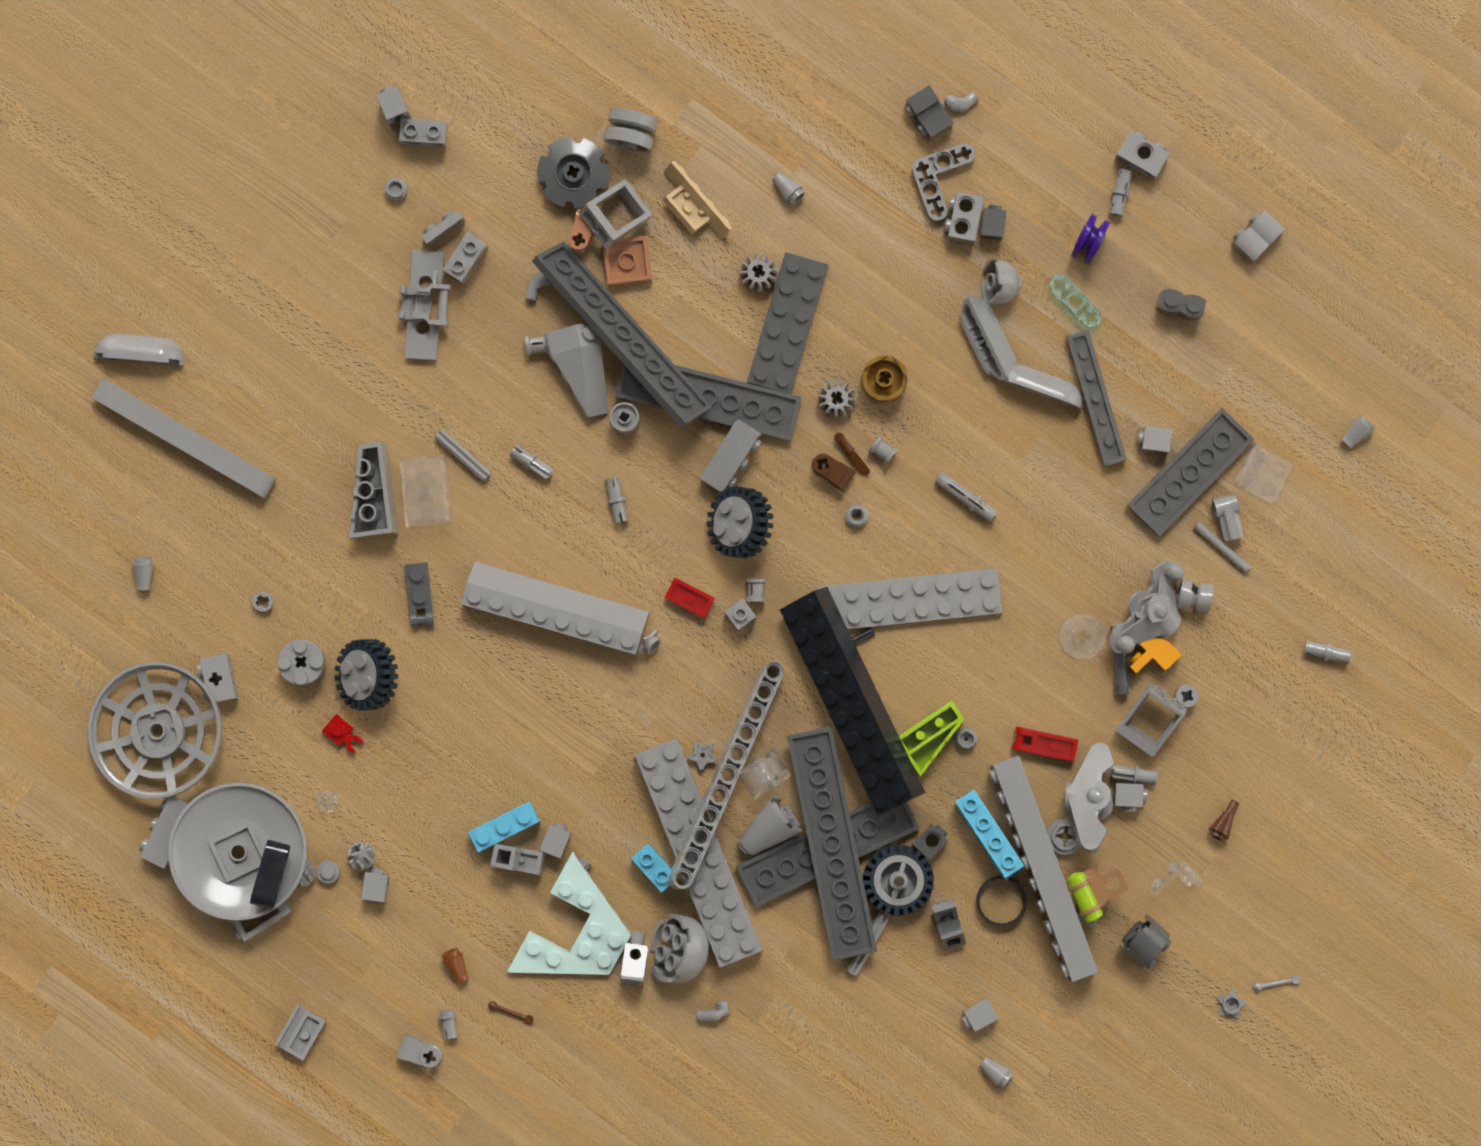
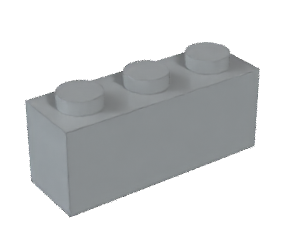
(731, 456)
(156, 847)

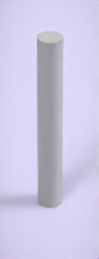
(1222, 547)

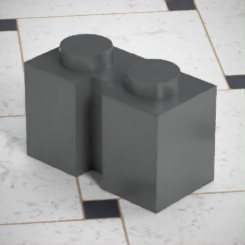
(929, 113)

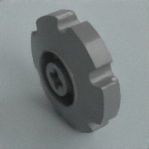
(581, 157)

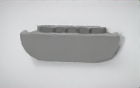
(987, 337)
(139, 349)
(1044, 385)

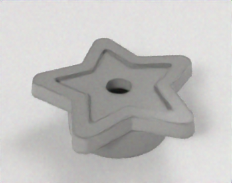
(650, 643)
(702, 761)
(1237, 1004)

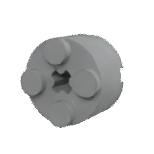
(289, 662)

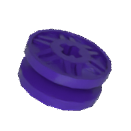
(1090, 239)

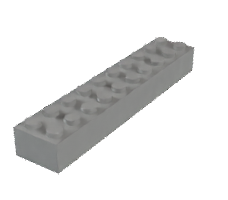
(1044, 869)
(713, 886)

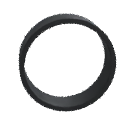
(1001, 924)

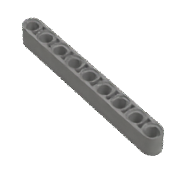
(183, 438)

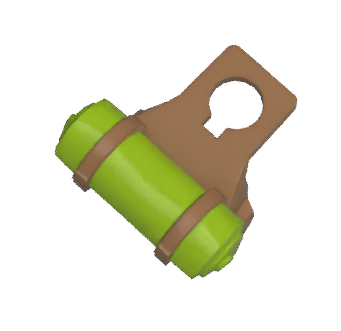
(1091, 893)

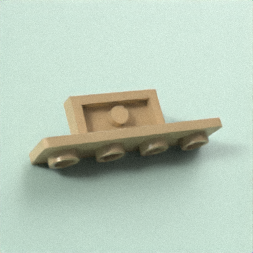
(692, 205)

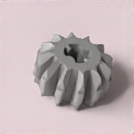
(765, 270)
(844, 398)

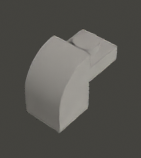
(517, 859)

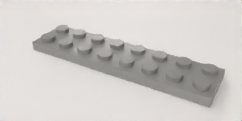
(918, 598)

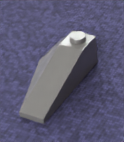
(580, 360)

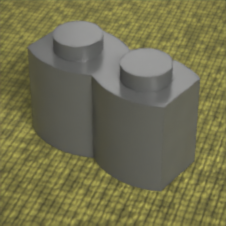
(1186, 306)

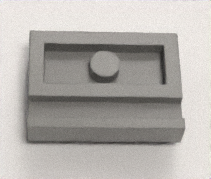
(300, 1032)

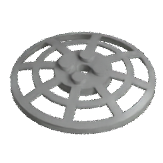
(142, 730)

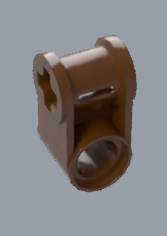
(836, 473)

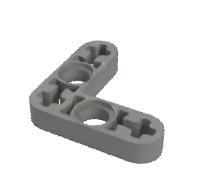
(933, 170)

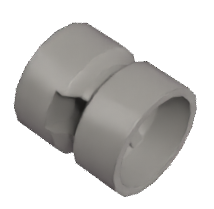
(624, 418)
(1194, 596)

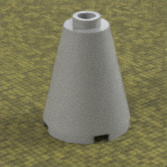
(769, 827)

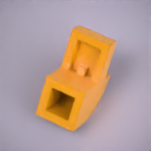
(1158, 650)

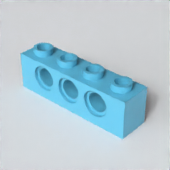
(989, 835)

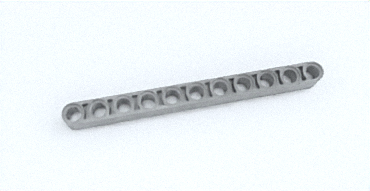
(718, 783)

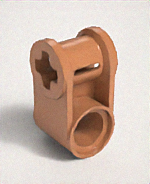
(580, 230)

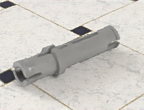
(988, 512)

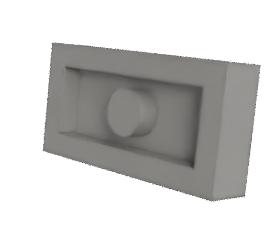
(449, 222)

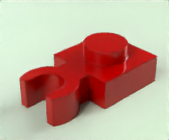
(340, 731)

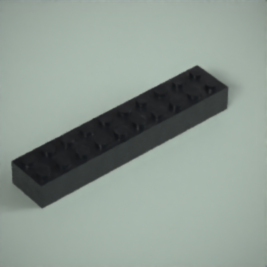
(852, 701)

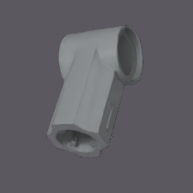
(1227, 511)

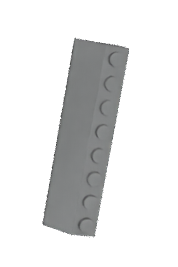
(554, 608)

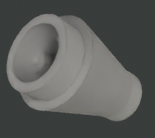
(789, 189)
(1358, 431)
(143, 572)
(996, 1072)

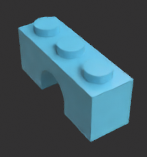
(504, 826)

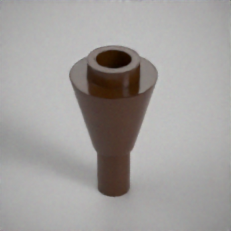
(1222, 826)

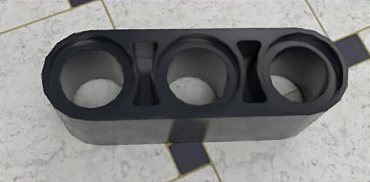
(270, 874)

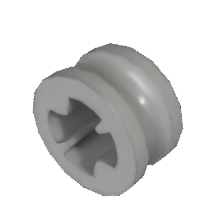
(261, 608)

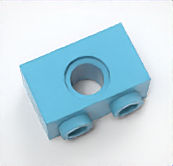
(653, 866)

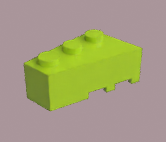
(930, 735)

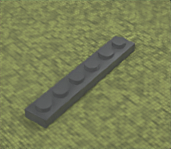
(1096, 398)

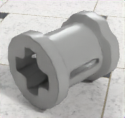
(535, 345)
(883, 450)
(755, 590)

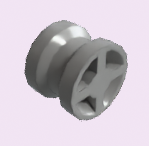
(1183, 694)

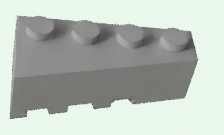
(373, 494)

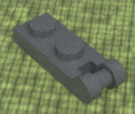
(419, 594)

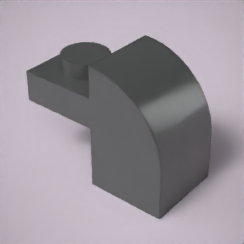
(948, 924)

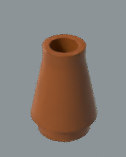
(455, 964)

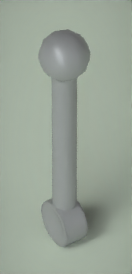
(1295, 979)

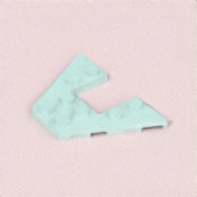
(598, 941)

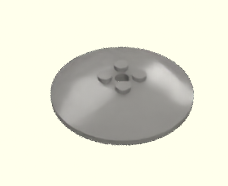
(209, 832)

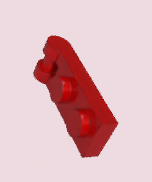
(1046, 744)

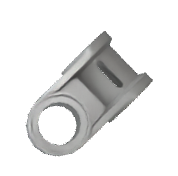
(415, 1051)

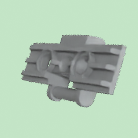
(417, 305)

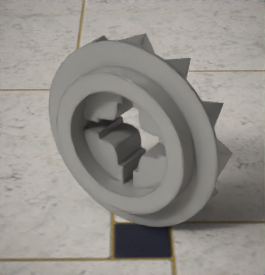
(1057, 843)

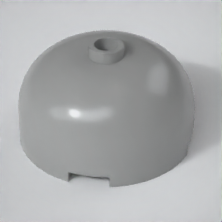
(688, 951)

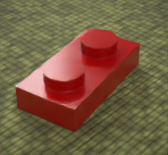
(689, 597)

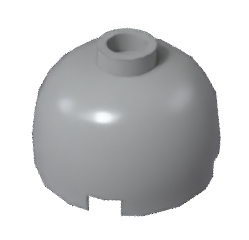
(1000, 282)

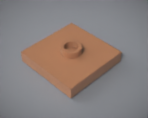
(627, 261)

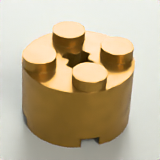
(889, 367)

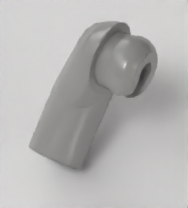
(961, 104)
(534, 284)
(714, 1015)

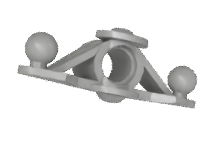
(1150, 612)
(1090, 797)

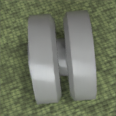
(630, 130)

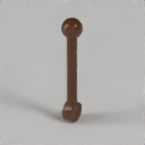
(493, 1005)

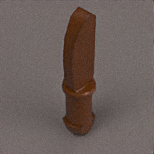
(855, 459)

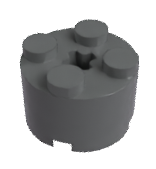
(1145, 942)

